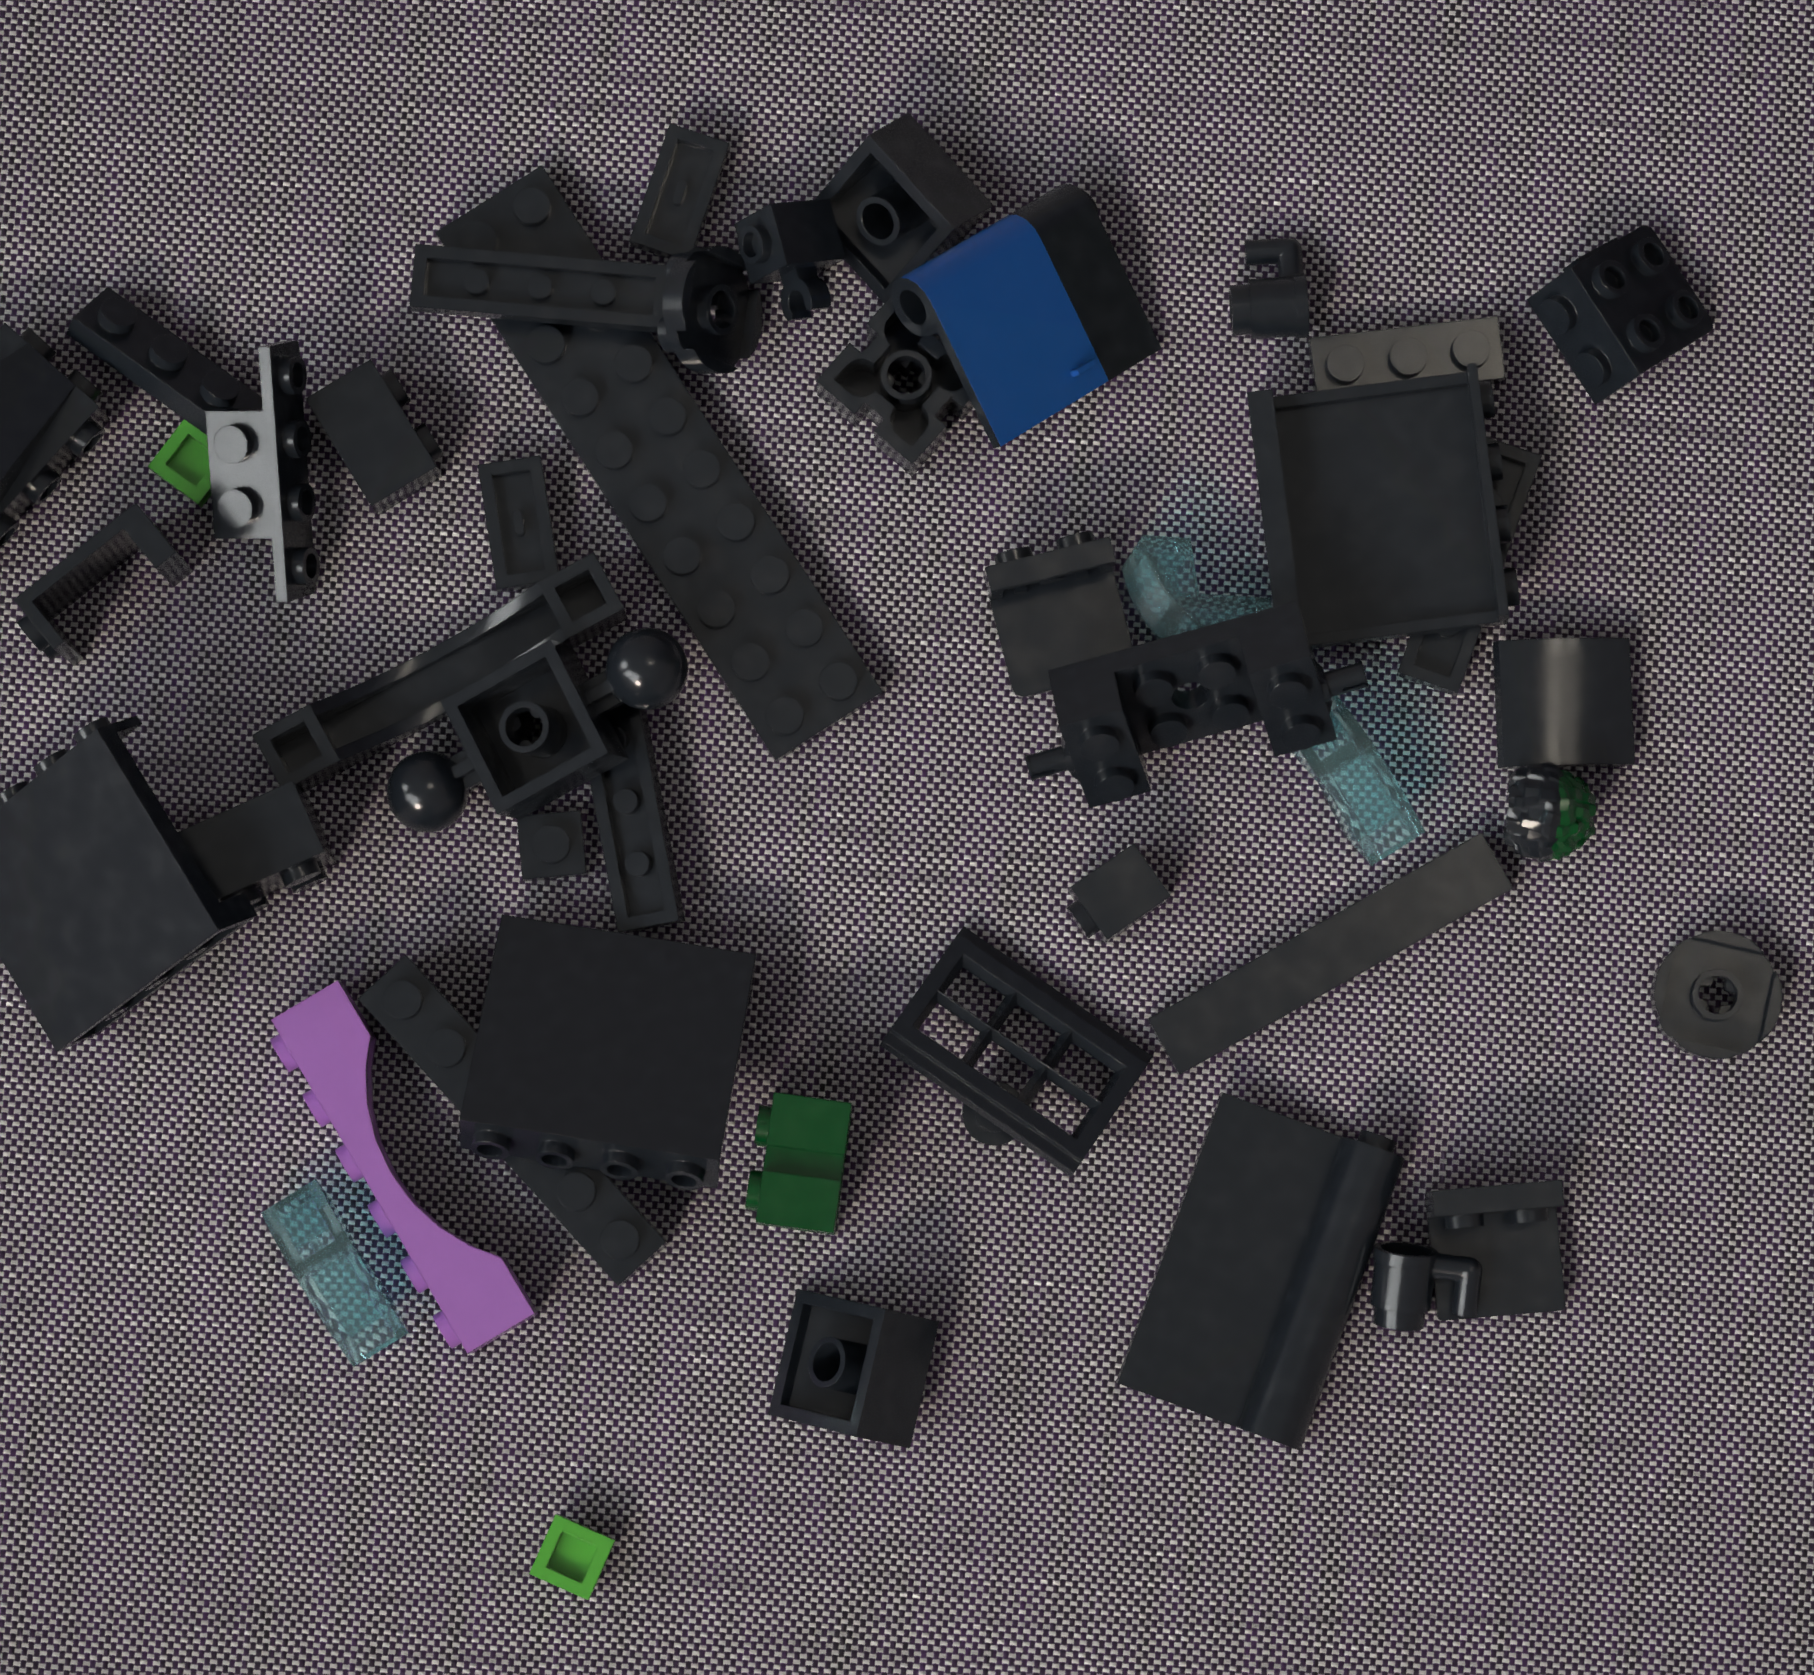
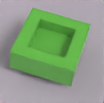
(185, 463)
(572, 1556)

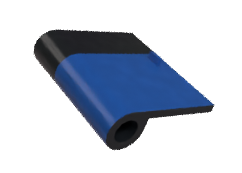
(1030, 311)

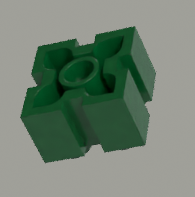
(802, 1163)

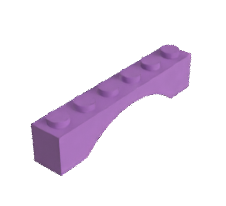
(336, 1055)

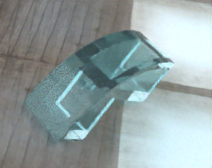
(1166, 591)
(1361, 789)
(334, 1273)

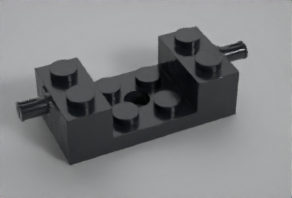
(1130, 706)

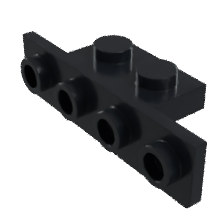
(263, 471)

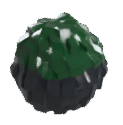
(1548, 812)

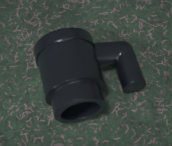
(1272, 305)
(1405, 1283)

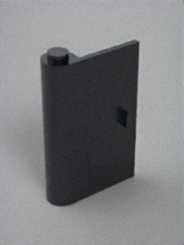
(1261, 1270)

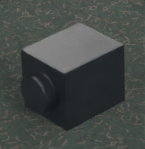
(1116, 895)

